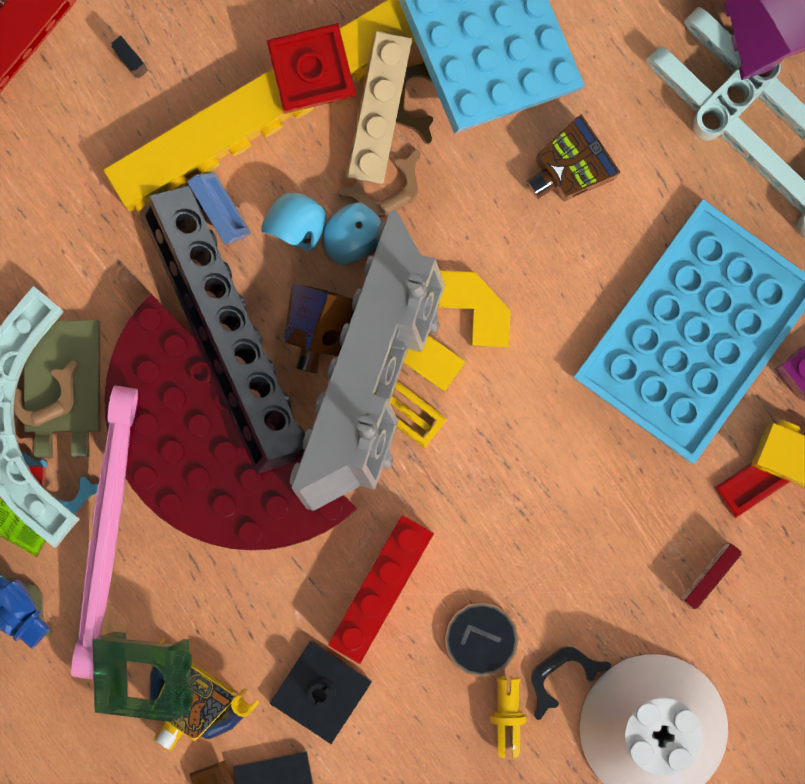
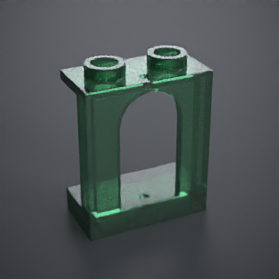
(111, 684)

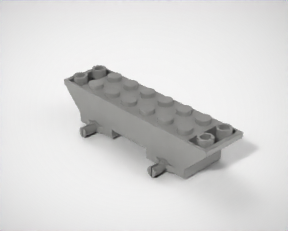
(355, 413)

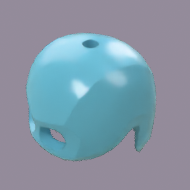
(295, 220)
(344, 241)

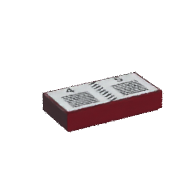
(711, 576)

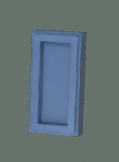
(219, 207)

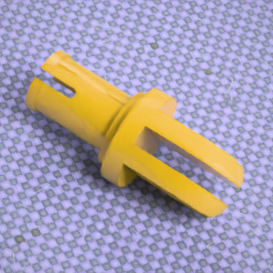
(508, 714)

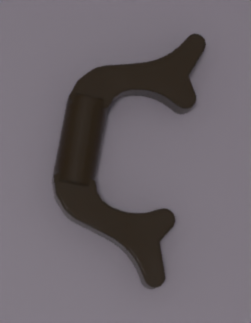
(420, 125)

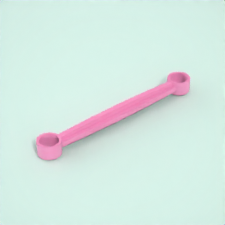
(106, 526)

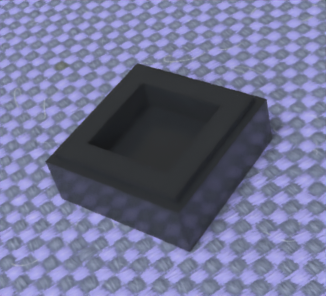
(129, 57)

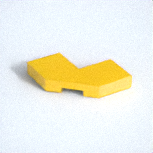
(490, 314)

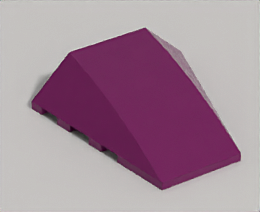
(766, 32)

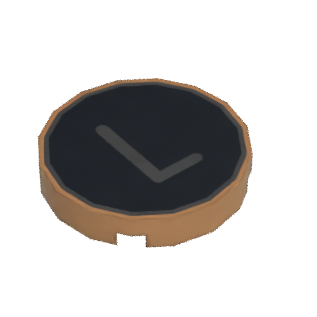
(481, 639)

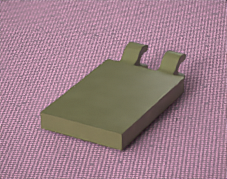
(56, 349)

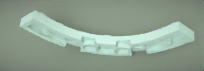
(18, 485)

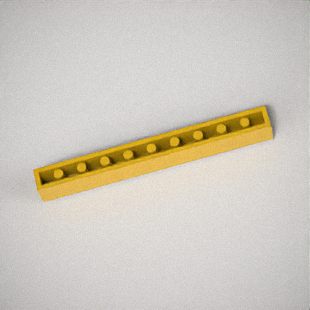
(235, 120)

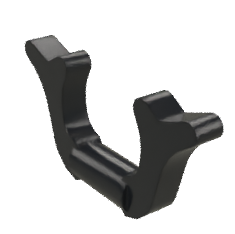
(552, 663)

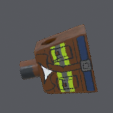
(573, 163)

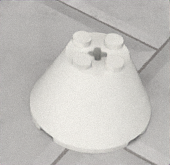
(639, 699)

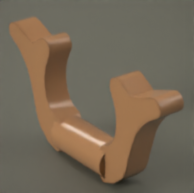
(394, 202)
(56, 409)

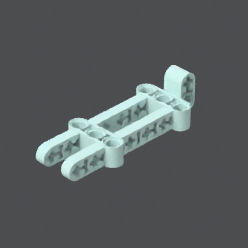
(731, 127)

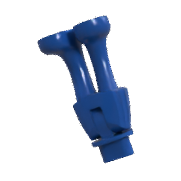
(19, 614)

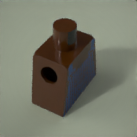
(316, 323)

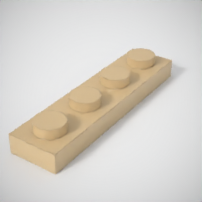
(378, 107)

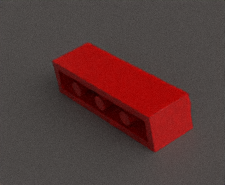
(23, 29)
(380, 589)

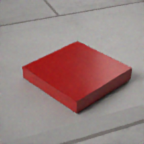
(311, 68)

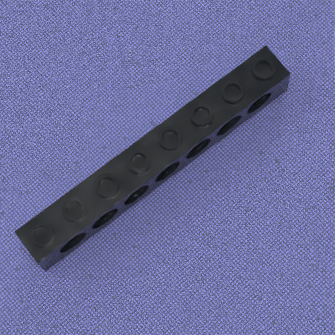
(219, 346)

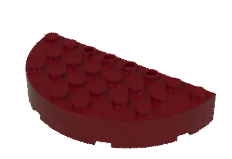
(187, 450)

